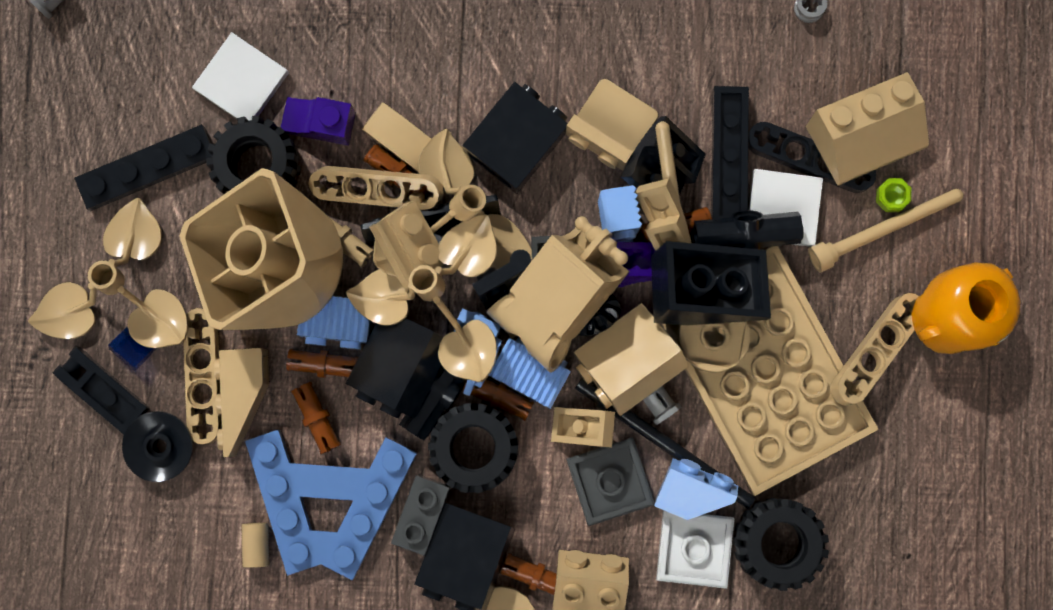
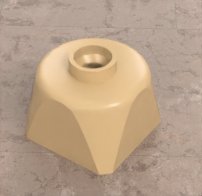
(262, 255)

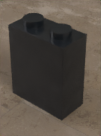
(516, 136)
(397, 367)
(464, 558)

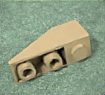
(242, 387)

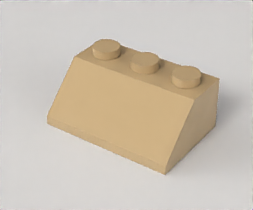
(870, 128)

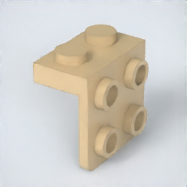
(611, 124)
(590, 581)

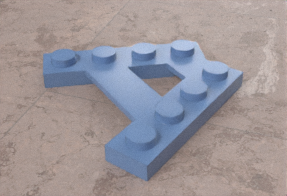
(287, 482)

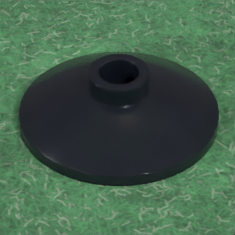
(141, 451)

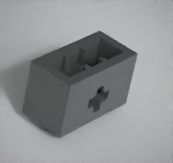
(420, 514)

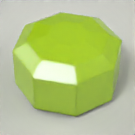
(893, 195)

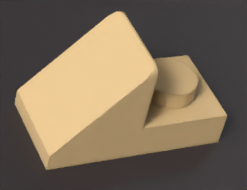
(583, 427)

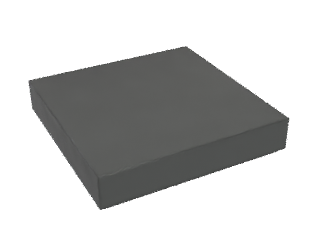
(610, 482)

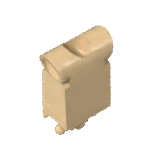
(561, 291)

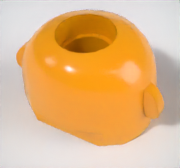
(945, 316)

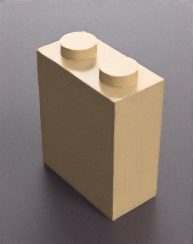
(630, 360)

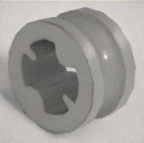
(806, 16)

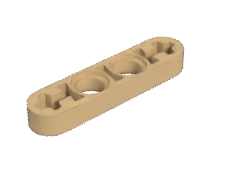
(375, 187)
(881, 351)
(196, 376)

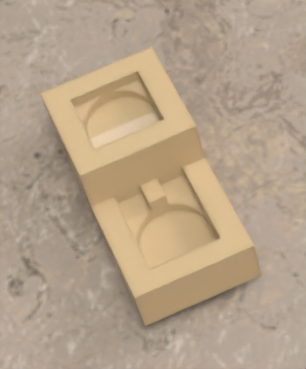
(396, 135)
(663, 213)

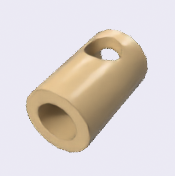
(255, 545)

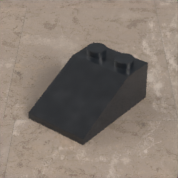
(709, 284)

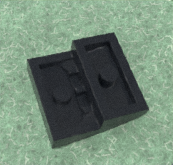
(645, 162)

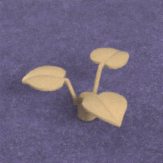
(455, 171)
(466, 247)
(157, 321)

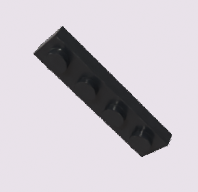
(729, 151)
(144, 168)

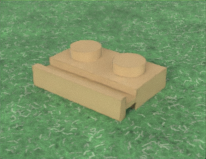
(407, 241)

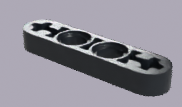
(809, 161)

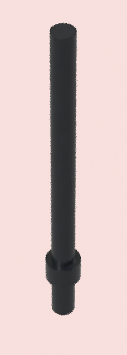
(658, 438)

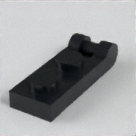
(100, 390)

